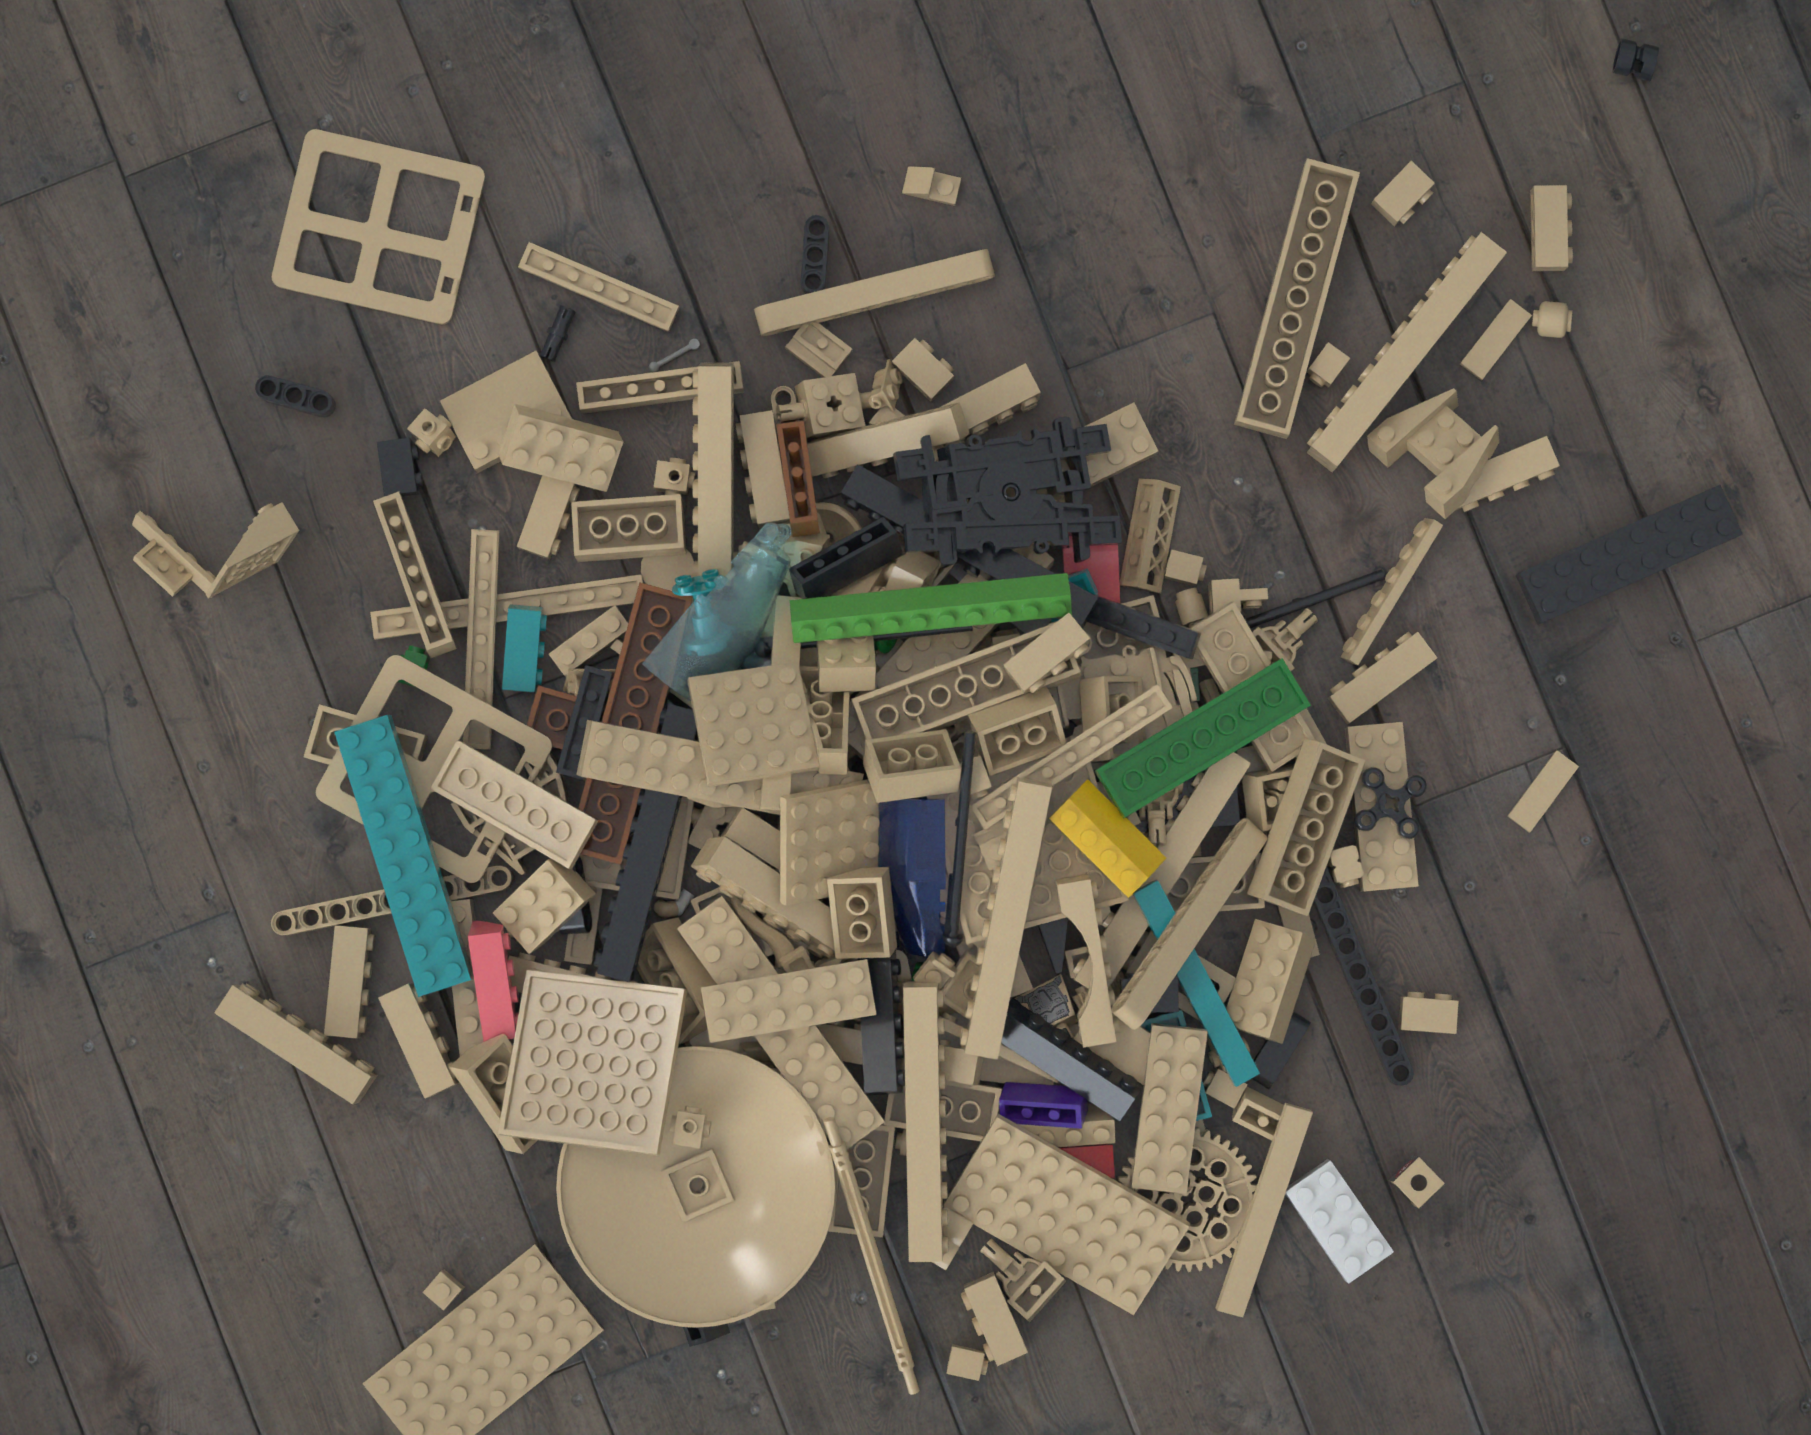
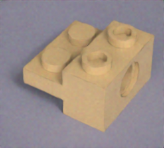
(1228, 590)

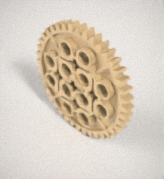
(1232, 1184)

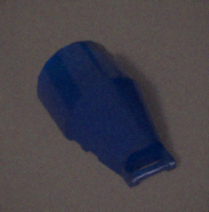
(914, 850)

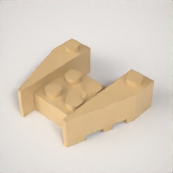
(1441, 444)
(510, 847)

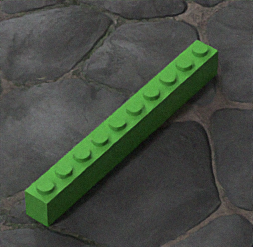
(930, 608)

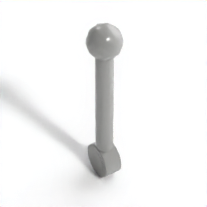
(693, 344)

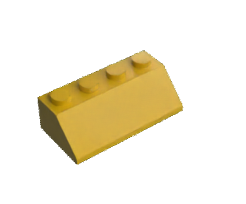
(1107, 838)

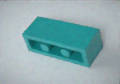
(523, 648)

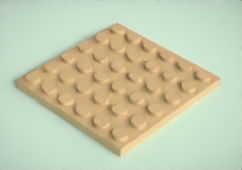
(1056, 858)
(592, 1062)

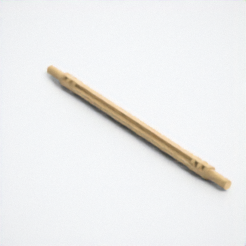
(871, 1255)

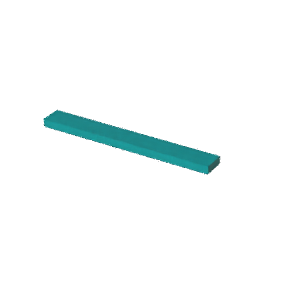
(1200, 991)

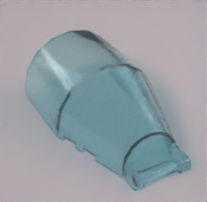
(730, 620)

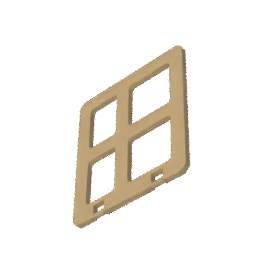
(375, 233)
(424, 773)

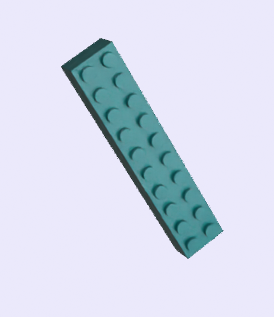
(404, 855)

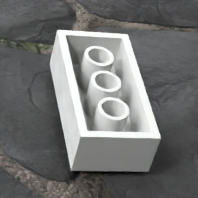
(1338, 1221)

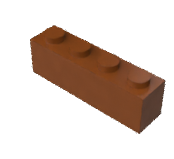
(798, 479)

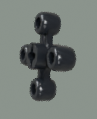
(1401, 795)

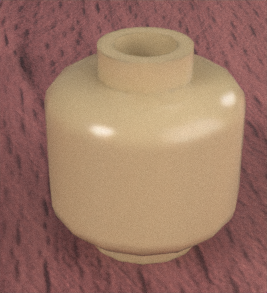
(1552, 319)

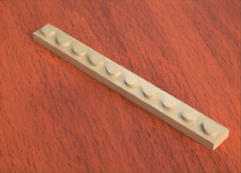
(553, 600)

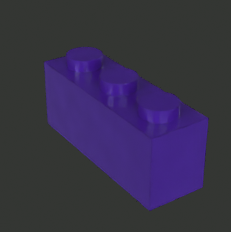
(1043, 1105)

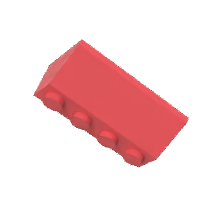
(493, 979)

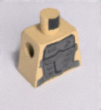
(1052, 1003)

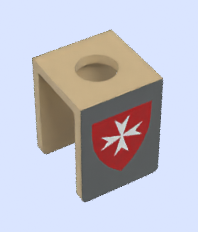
(1405, 1173)

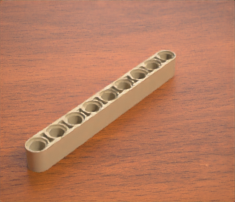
(874, 292)
(380, 907)
(1189, 924)

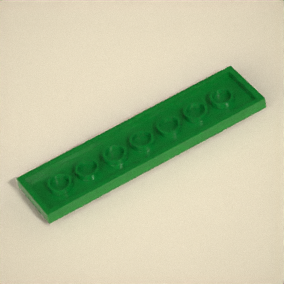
(1202, 738)

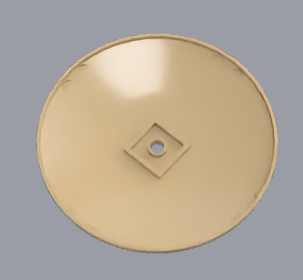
(717, 1251)

